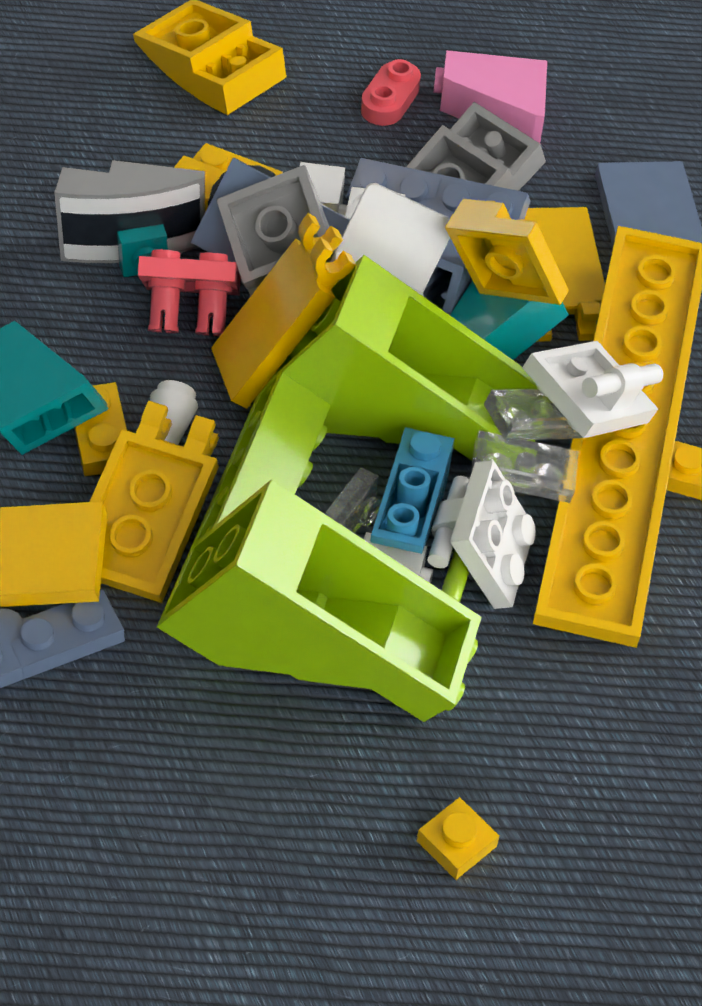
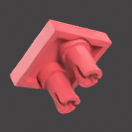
(169, 275)

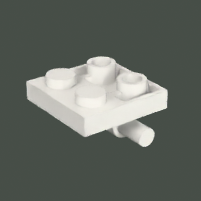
(593, 388)
(486, 531)

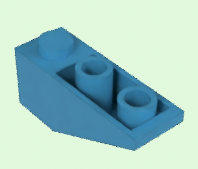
(413, 491)

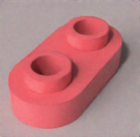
(390, 92)

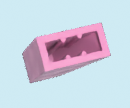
(501, 84)

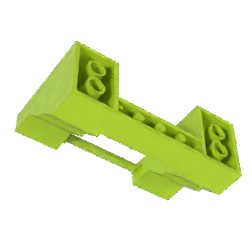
(293, 588)

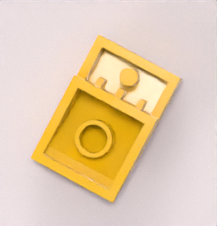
(212, 55)

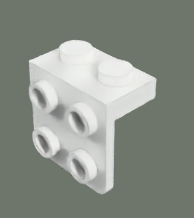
(396, 235)

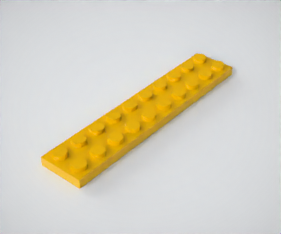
(610, 529)

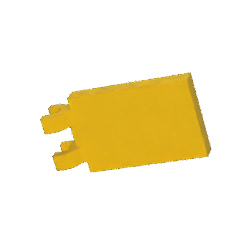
(576, 255)
(280, 311)
(153, 501)
(51, 553)

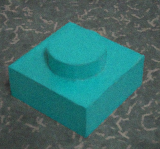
(138, 243)

